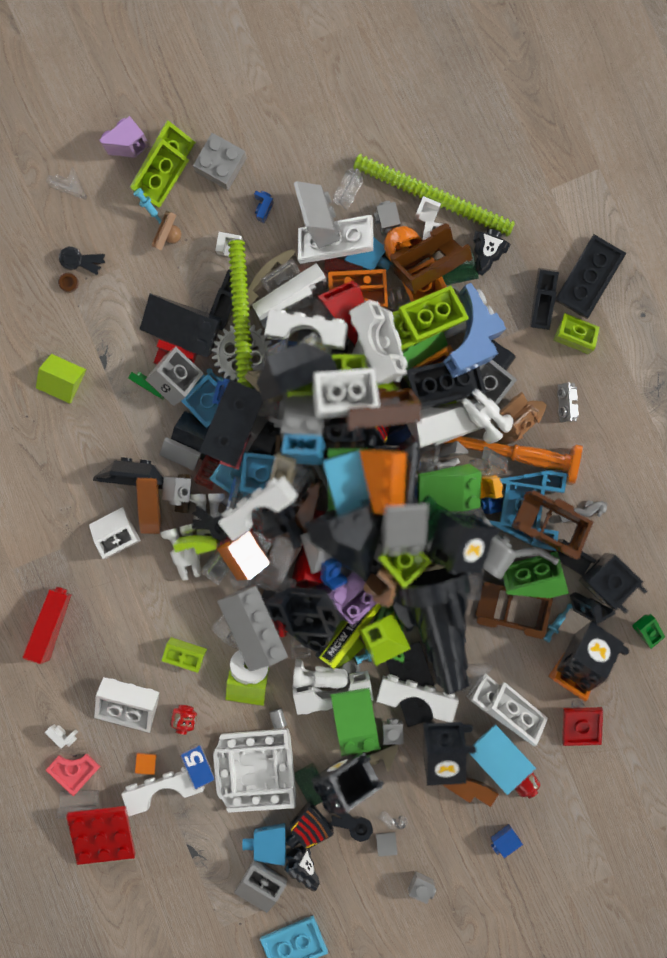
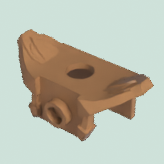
(527, 414)
(381, 591)

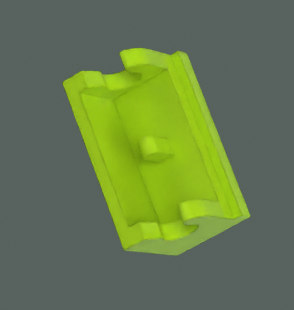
(184, 654)

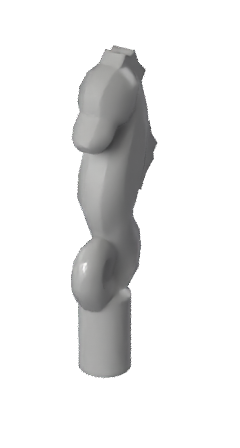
(590, 508)

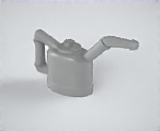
(502, 555)

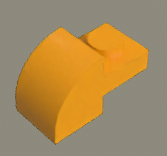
(491, 486)

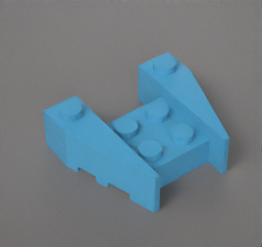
(513, 495)

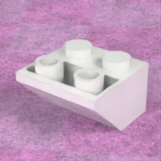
(113, 533)

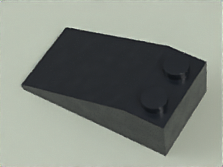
(180, 325)
(436, 386)

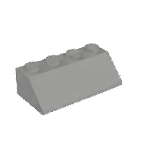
(252, 628)

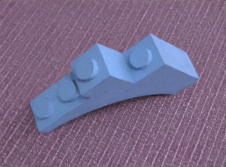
(479, 332)

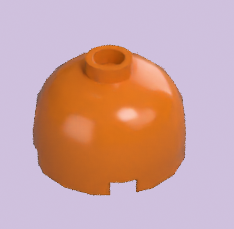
(399, 238)

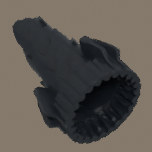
(438, 608)

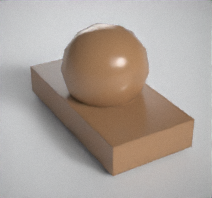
(166, 231)

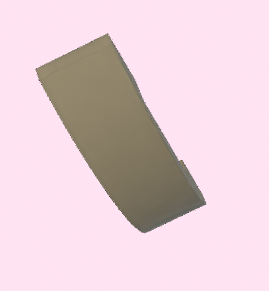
(268, 268)

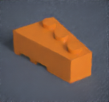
(371, 282)
(384, 477)

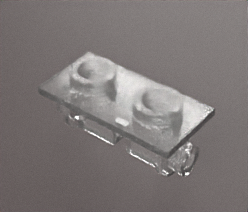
(352, 180)

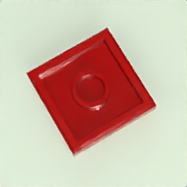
(582, 726)

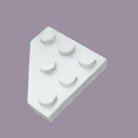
(388, 340)

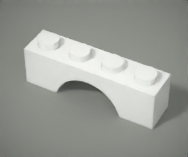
(368, 320)
(283, 325)
(275, 496)
(394, 691)
(312, 699)
(138, 798)

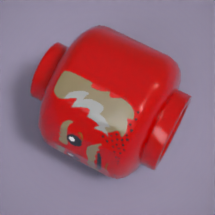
(183, 719)
(528, 786)

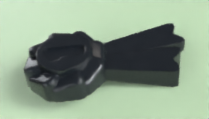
(71, 259)
(287, 518)
(209, 523)
(359, 828)

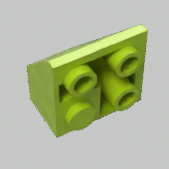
(384, 639)

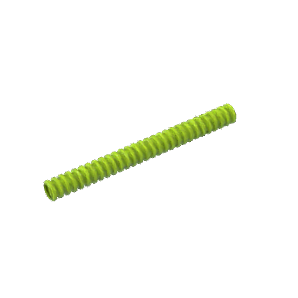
(421, 189)
(240, 310)

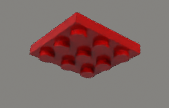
(101, 835)

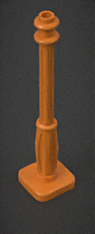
(531, 456)

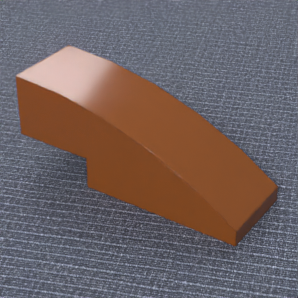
(148, 506)
(474, 789)

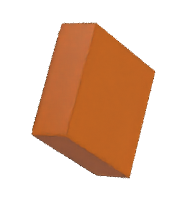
(145, 763)

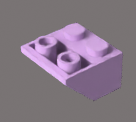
(124, 139)
(352, 599)

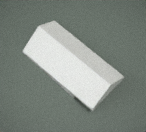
(293, 294)
(442, 424)
(510, 709)

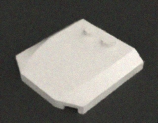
(255, 770)

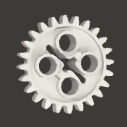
(228, 339)

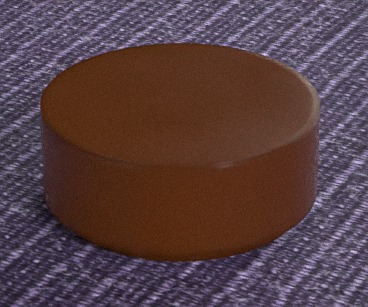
(68, 282)

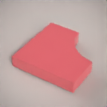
(73, 773)

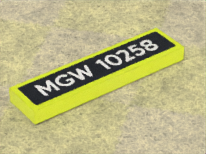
(345, 638)

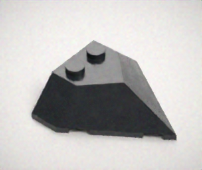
(349, 537)
(307, 616)

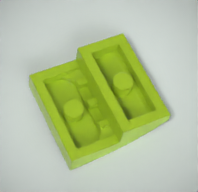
(201, 543)

